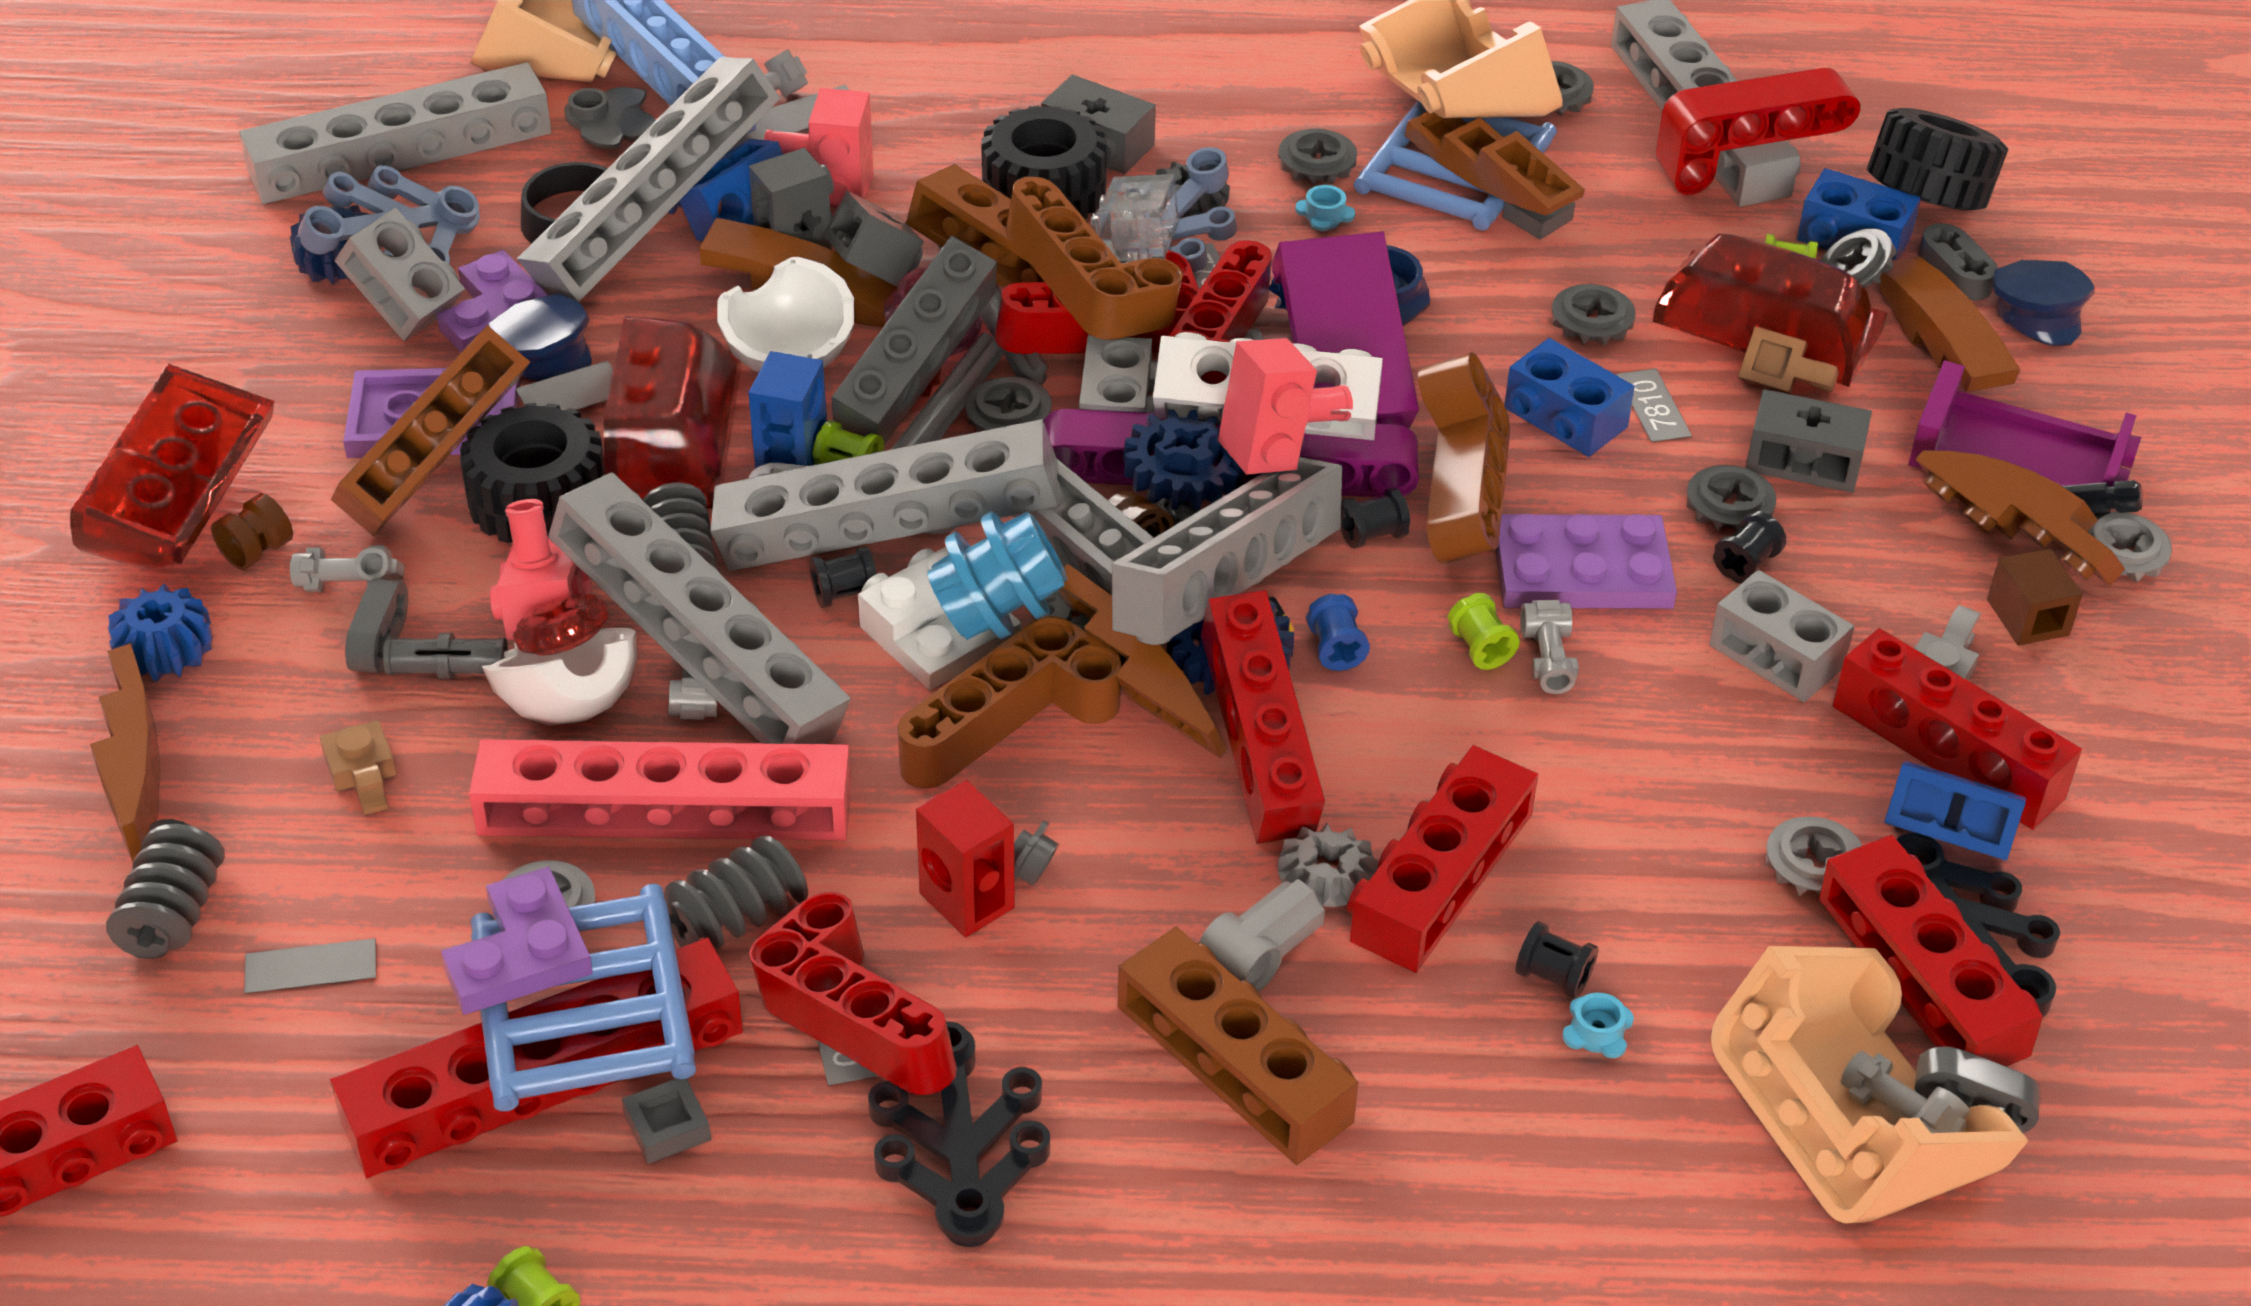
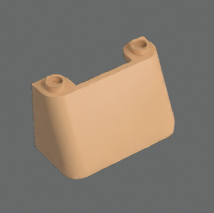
(546, 37)
(1458, 64)
(1786, 1051)

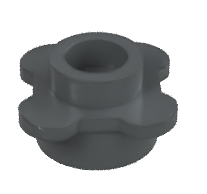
(1033, 854)

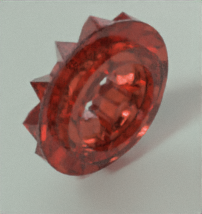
(561, 625)

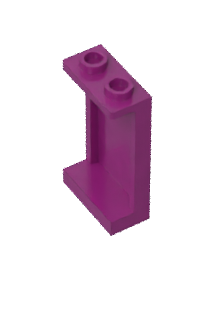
(1344, 299)
(2026, 438)

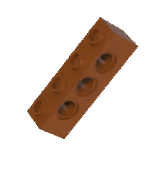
(974, 213)
(429, 430)
(1237, 1044)

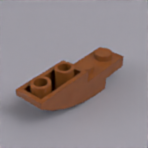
(2018, 499)

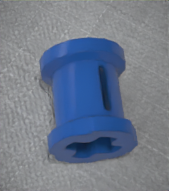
(1340, 640)

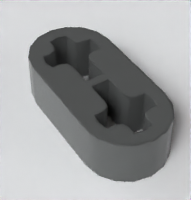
(1959, 259)
(377, 617)
(1979, 1083)

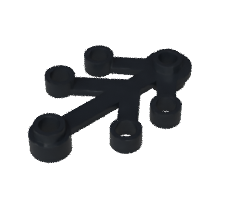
(1993, 914)
(961, 1145)

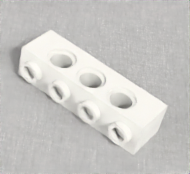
(1191, 355)

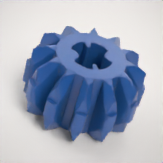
(164, 630)

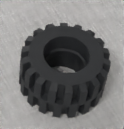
(1048, 146)
(1937, 158)
(527, 456)

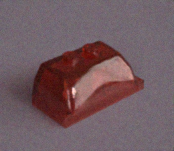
(1749, 283)
(669, 407)
(168, 470)

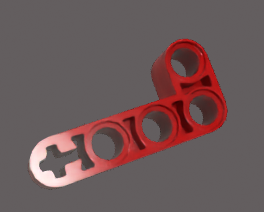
(1746, 114)
(1230, 297)
(1038, 322)
(815, 982)

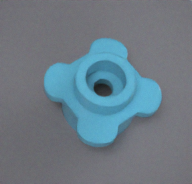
(1325, 207)
(1602, 1012)

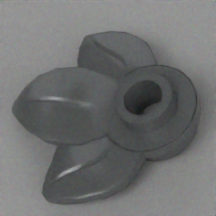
(608, 115)

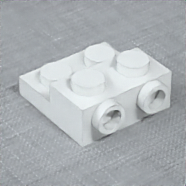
(913, 627)

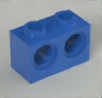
(729, 183)
(1848, 204)
(1569, 397)
(787, 409)
(1955, 810)

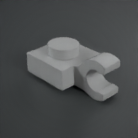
(1953, 646)

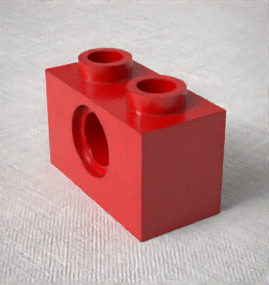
(965, 858)

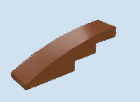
(1496, 164)
(759, 249)
(1948, 323)
(1146, 670)
(130, 757)

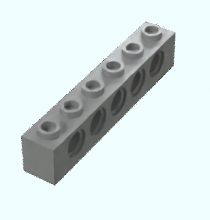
(1673, 57)
(396, 131)
(649, 178)
(884, 495)
(1224, 549)
(697, 615)

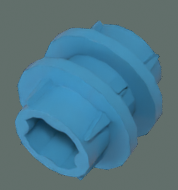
(997, 575)

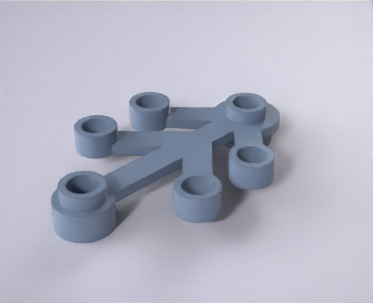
(1207, 175)
(450, 210)

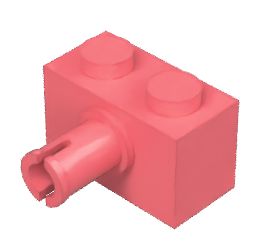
(838, 139)
(1271, 403)
(534, 569)

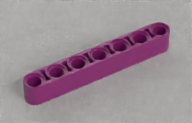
(1094, 444)

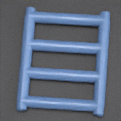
(1394, 153)
(666, 1005)

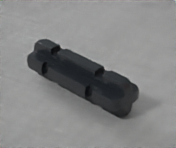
(2100, 498)

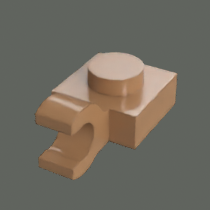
(1779, 361)
(360, 760)

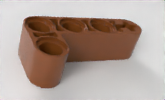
(1084, 274)
(1468, 457)
(1001, 692)

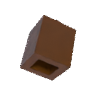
(2034, 596)

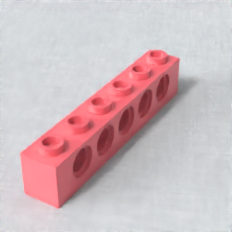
(661, 790)

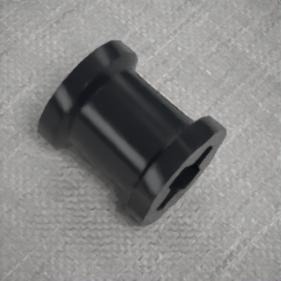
(1374, 518)
(1757, 539)
(841, 575)
(1556, 959)

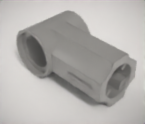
(1262, 935)

